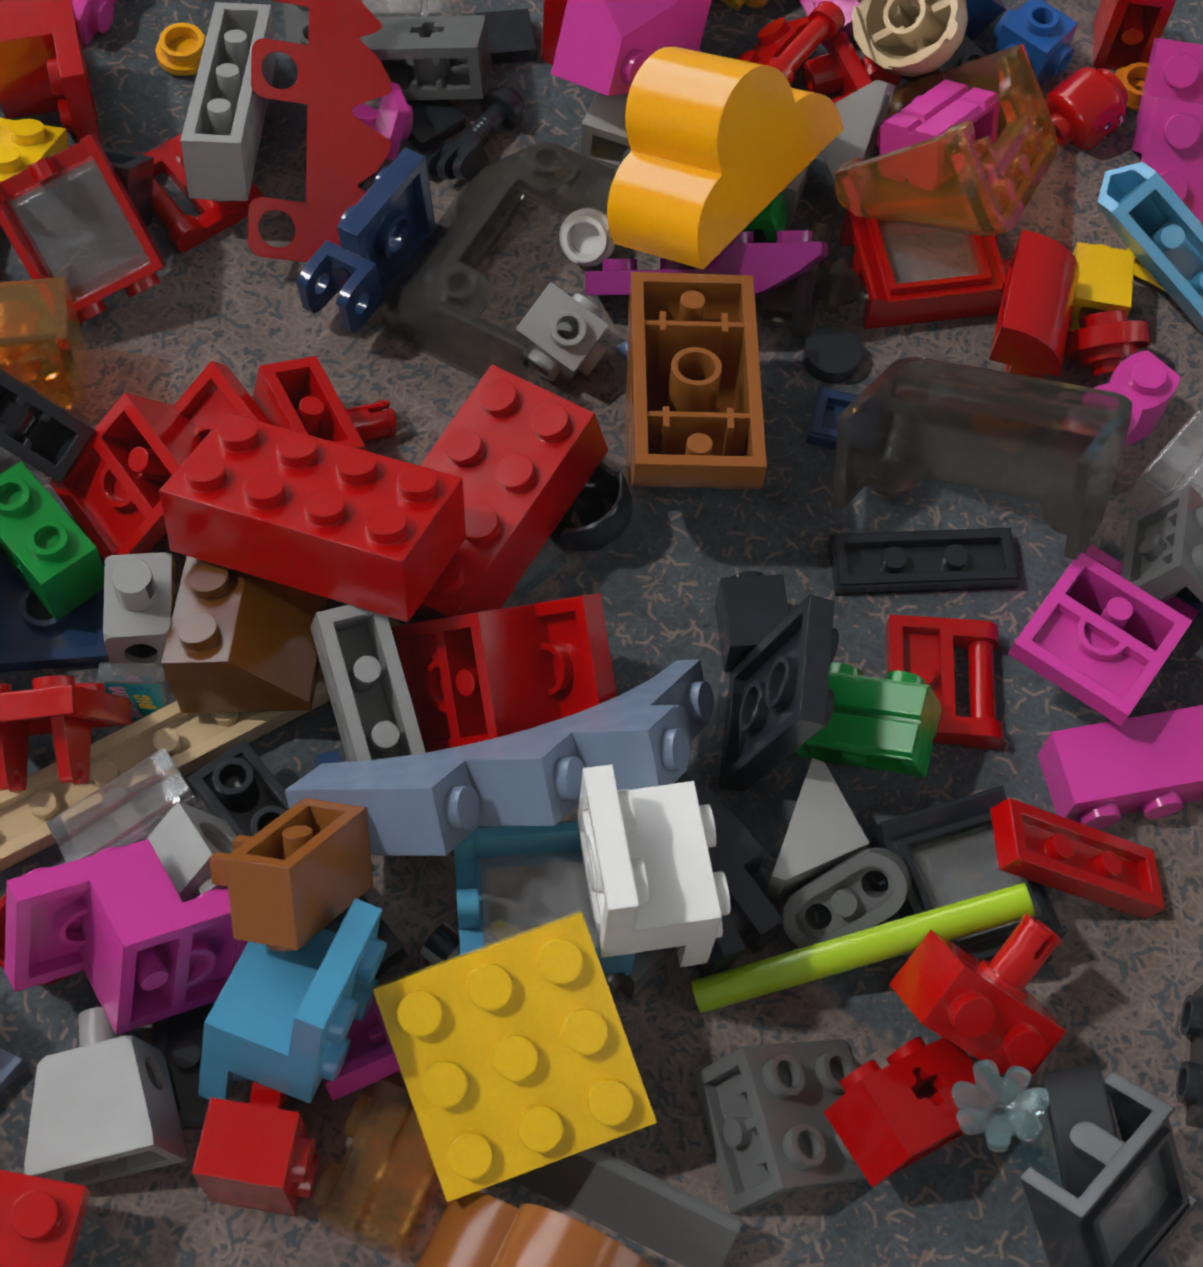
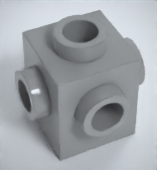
(572, 317)

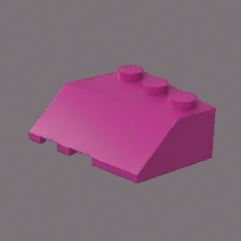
(611, 39)

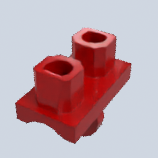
(843, 70)

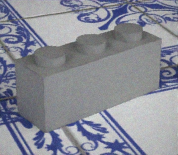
(366, 684)

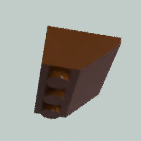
(240, 643)

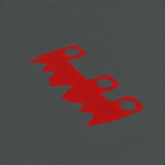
(342, 151)

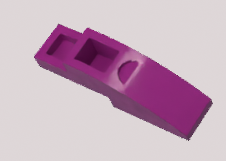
(768, 263)

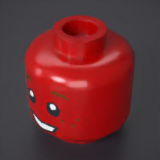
(1087, 107)

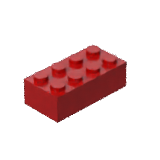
(521, 470)
(315, 515)

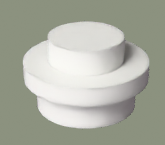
(586, 237)

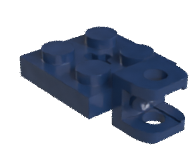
(375, 243)

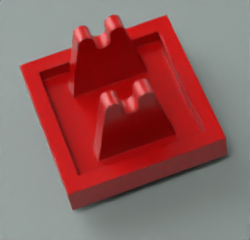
(56, 708)

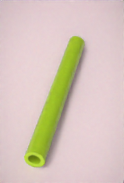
(860, 948)

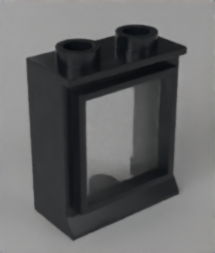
(955, 859)
(1132, 1201)

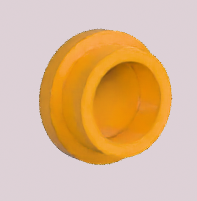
(180, 49)

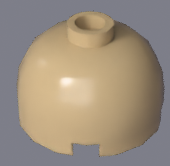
(909, 34)

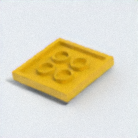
(514, 1055)

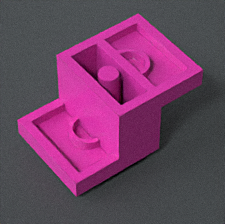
(1171, 119)
(1101, 635)
(125, 930)

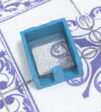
(521, 880)

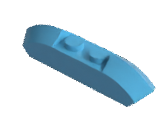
(1158, 232)

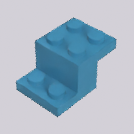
(290, 1011)

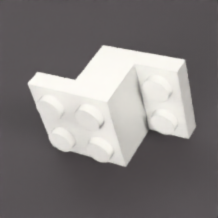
(650, 868)

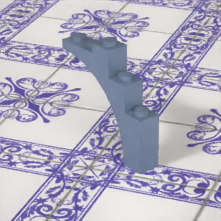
(523, 778)

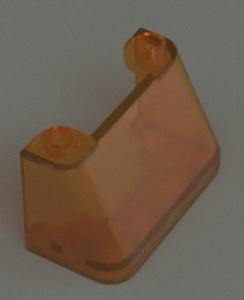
(950, 178)

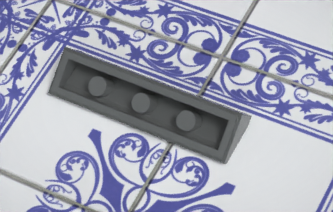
(637, 1206)

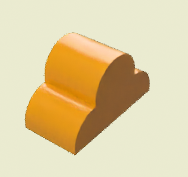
(709, 151)

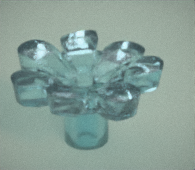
(1000, 1105)

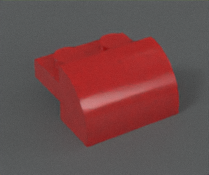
(1036, 307)

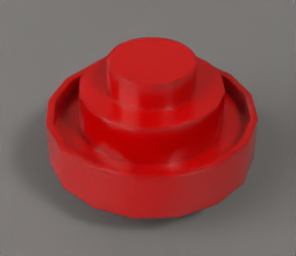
(1106, 341)

